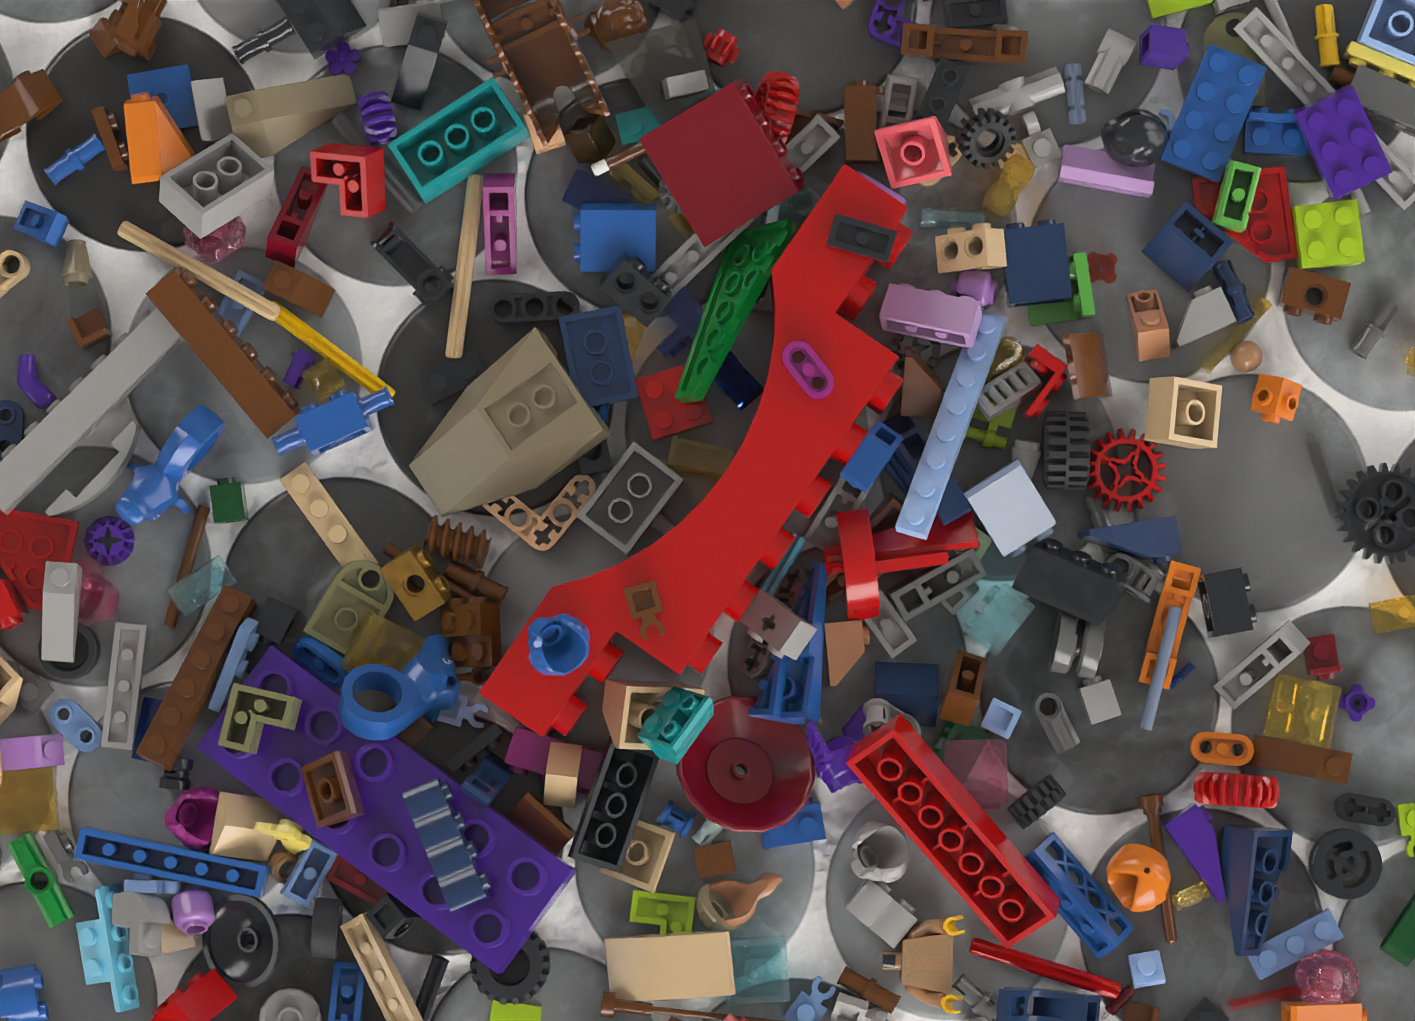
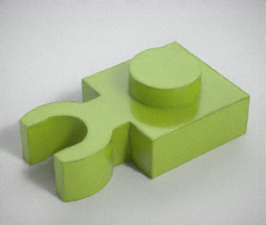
(1406, 825)

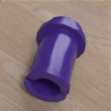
(299, 364)

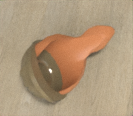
(731, 902)

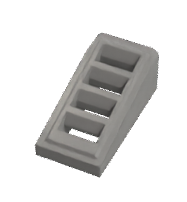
(893, 79)
(1022, 380)

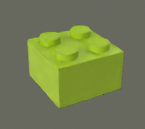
(1328, 235)

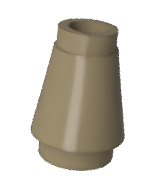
(76, 264)

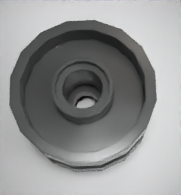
(1078, 642)

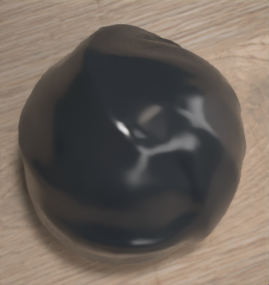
(1135, 138)

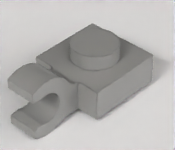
(1040, 145)
(855, 1009)

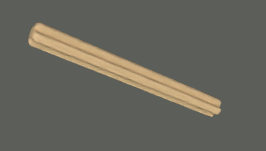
(465, 266)
(199, 270)

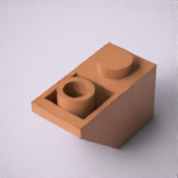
(1148, 325)

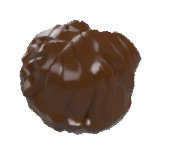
(616, 20)

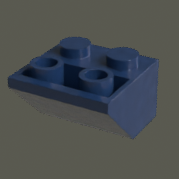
(1187, 246)

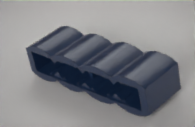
(446, 845)

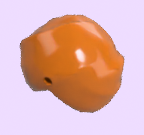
(1139, 877)

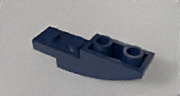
(909, 453)

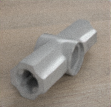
(1020, 93)

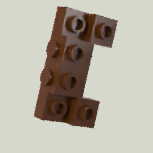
(136, 26)

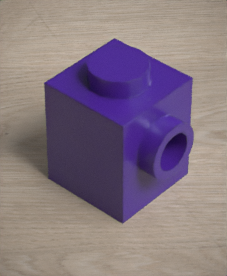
(1163, 47)

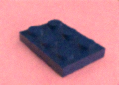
(599, 356)

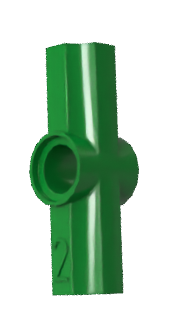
(31, 860)

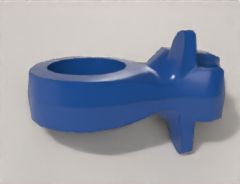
(157, 485)
(420, 688)

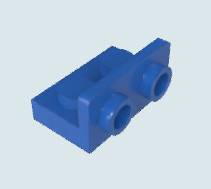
(1272, 134)
(802, 828)

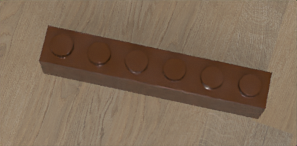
(223, 351)
(195, 679)

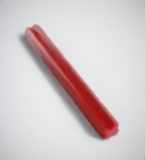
(1045, 968)

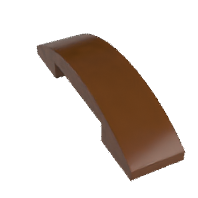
(964, 44)

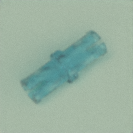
(951, 218)

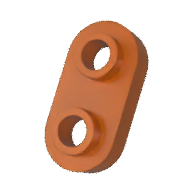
(1221, 748)

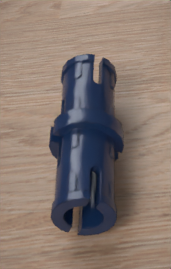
(1234, 291)

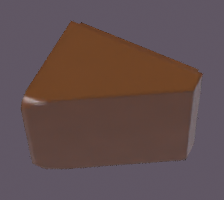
(103, 39)

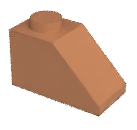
(844, 647)

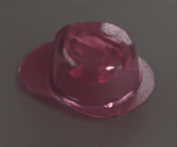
(98, 595)

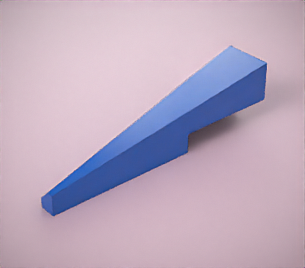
(794, 686)

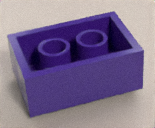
(1341, 142)

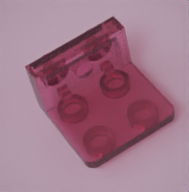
(980, 769)

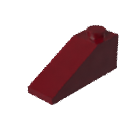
(295, 219)

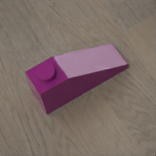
(500, 223)

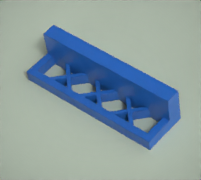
(1074, 907)

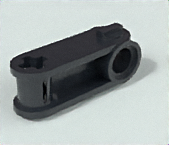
(412, 264)

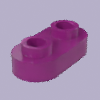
(808, 370)

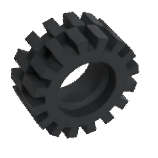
(974, 127)
(1036, 801)

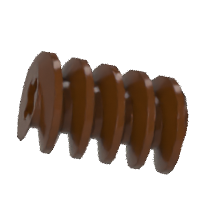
(457, 541)

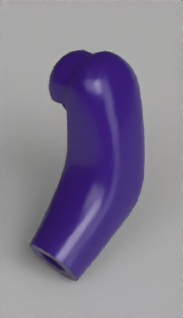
(31, 385)

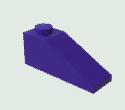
(1197, 842)

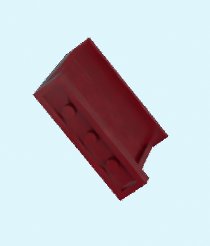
(723, 162)

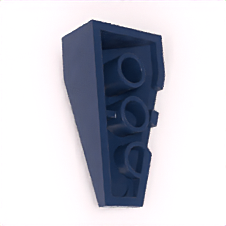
(1251, 870)

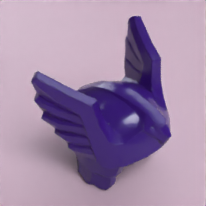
(832, 756)

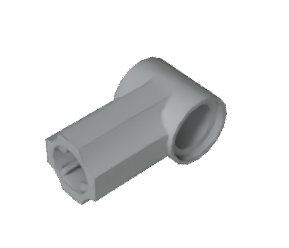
(1112, 55)

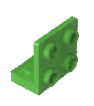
(1081, 304)

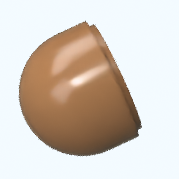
(1246, 356)
(277, 860)

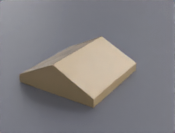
(235, 823)
(644, 856)

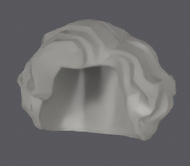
(879, 852)

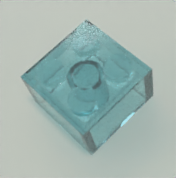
(997, 619)
(759, 970)

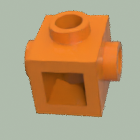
(1275, 398)

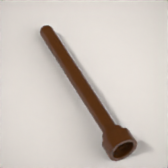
(1151, 807)

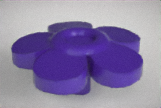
(343, 59)

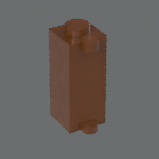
(860, 123)

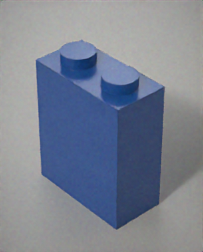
(613, 229)

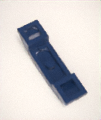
(487, 780)

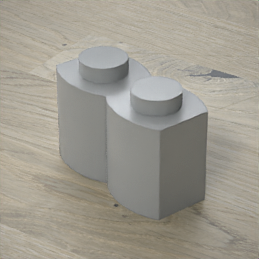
(881, 912)

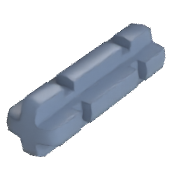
(1074, 93)

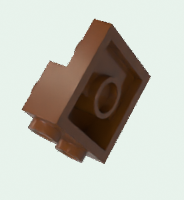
(473, 631)

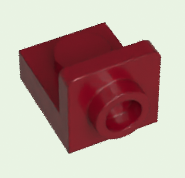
(1322, 657)

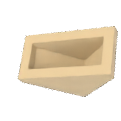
(562, 774)

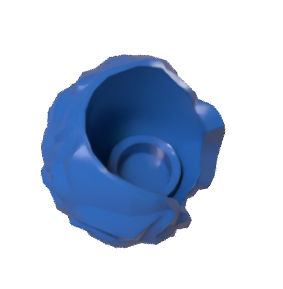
(558, 644)

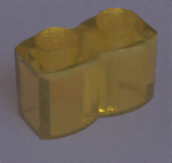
(1011, 181)

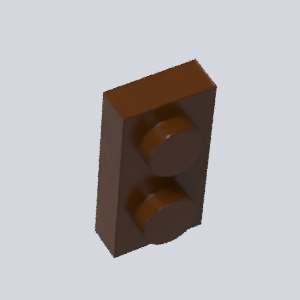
(116, 150)

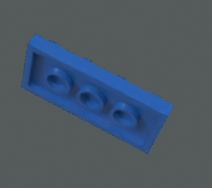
(1213, 113)

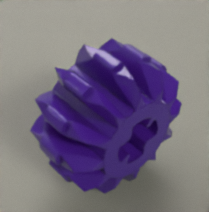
(377, 117)

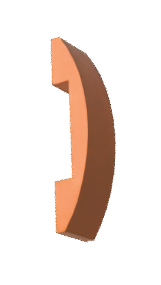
(1176, 591)

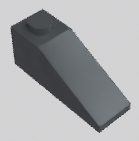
(935, 584)

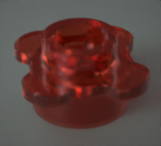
(1107, 261)

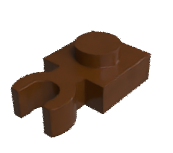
(645, 603)

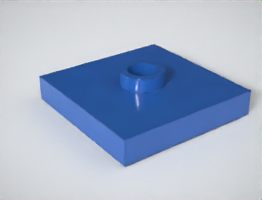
(172, 88)

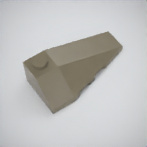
(285, 113)

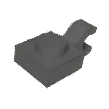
(61, 847)

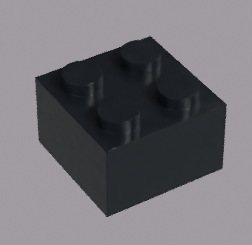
(1226, 602)

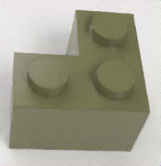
(250, 710)

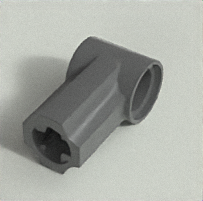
(1055, 724)

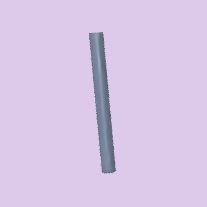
(1160, 668)

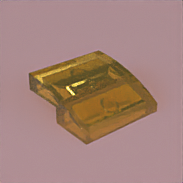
(1302, 711)

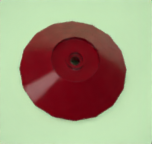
(774, 762)

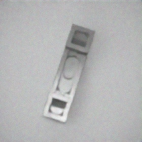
(125, 444)

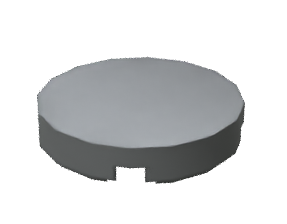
(290, 1005)

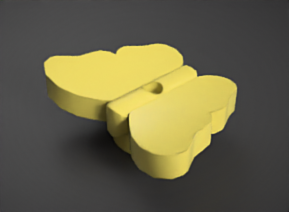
(288, 832)

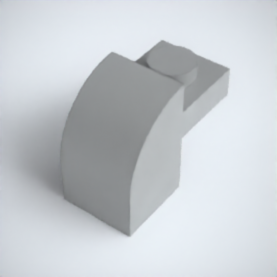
(144, 917)

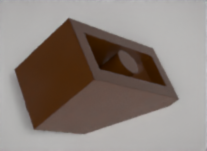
(298, 289)
(920, 389)

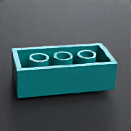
(459, 140)

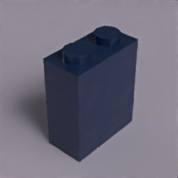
(1036, 264)

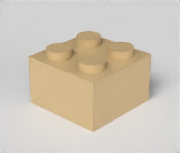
(1183, 412)

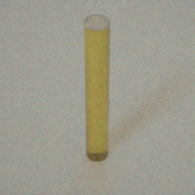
(1234, 337)

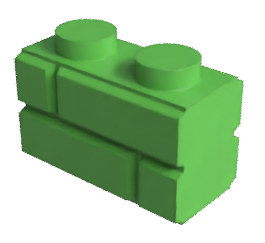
(1236, 196)

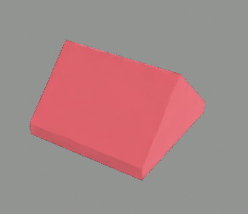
(914, 151)

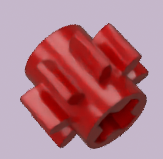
(721, 48)

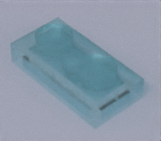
(200, 585)

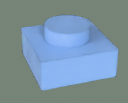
(1000, 718)
(1146, 969)

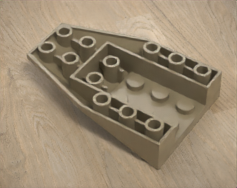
(508, 430)

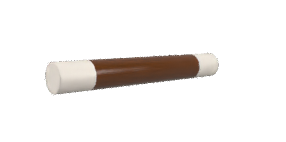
(618, 158)

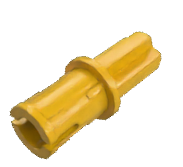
(1326, 35)

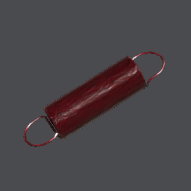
(1123, 997)

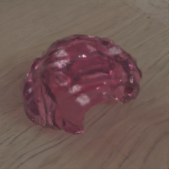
(219, 243)
(1326, 977)

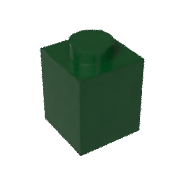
(228, 501)

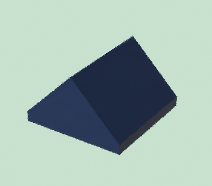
(909, 688)

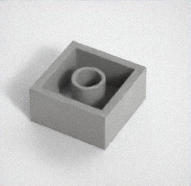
(685, 84)

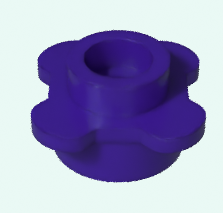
(1365, 702)

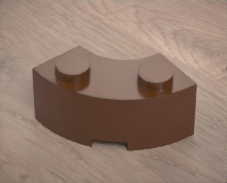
(27, 98)

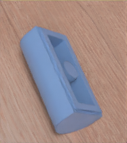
(309, 873)

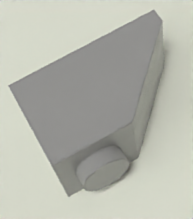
(1204, 315)

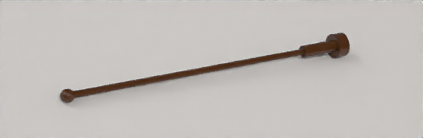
(611, 1005)

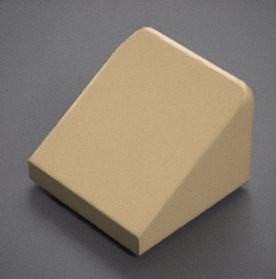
(175, 939)

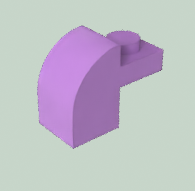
(32, 752)

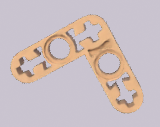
(536, 522)

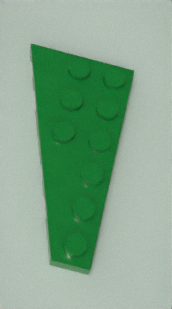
(734, 293)

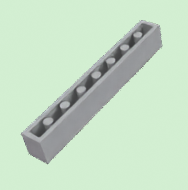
(85, 406)

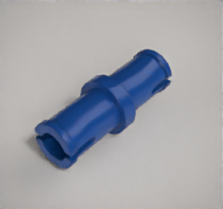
(74, 159)

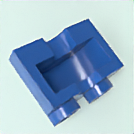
(21, 994)

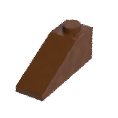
(1301, 759)

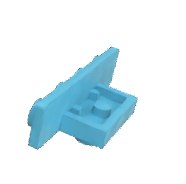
(106, 952)

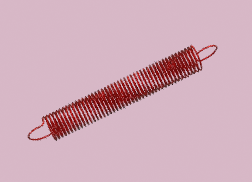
(1260, 996)

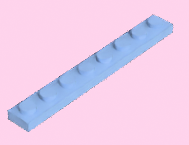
(950, 428)

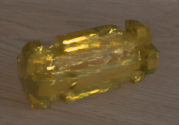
(1190, 896)

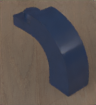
(1046, 1005)

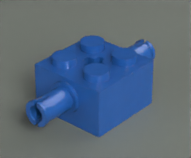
(334, 422)

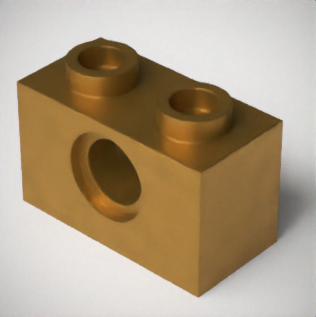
(416, 599)

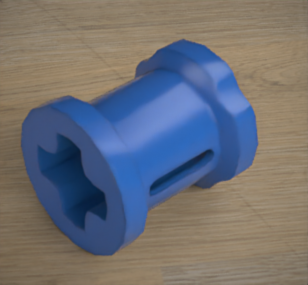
(676, 818)

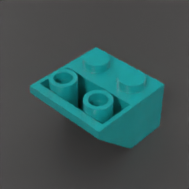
(676, 723)

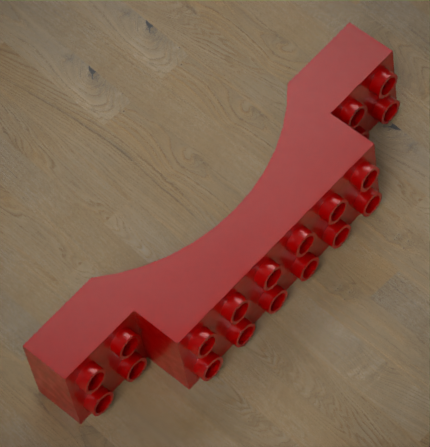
(713, 550)

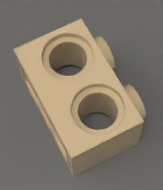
(973, 249)

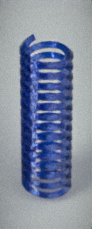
(1177, 679)

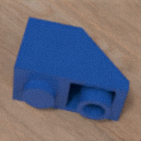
(871, 456)

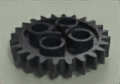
(1372, 490)

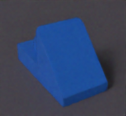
(41, 223)

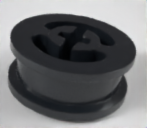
(1356, 843)

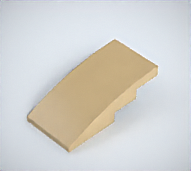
(670, 966)

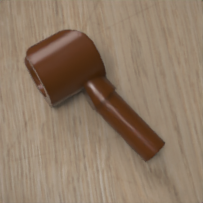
(474, 676)

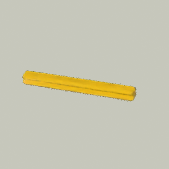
(328, 349)

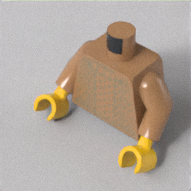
(927, 962)

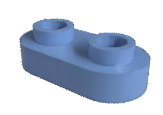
(76, 724)

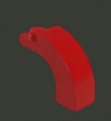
(858, 564)

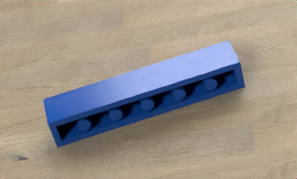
(171, 861)

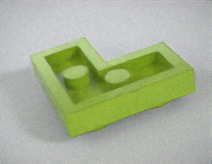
(670, 911)

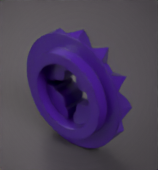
(119, 551)

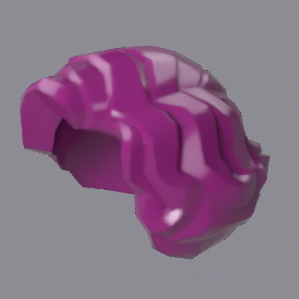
(193, 817)

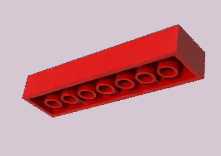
(953, 831)

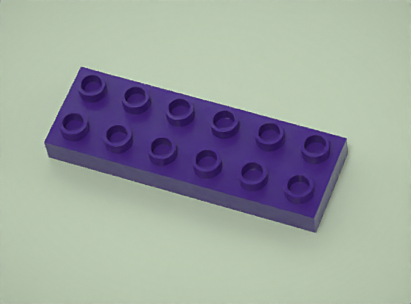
(384, 841)

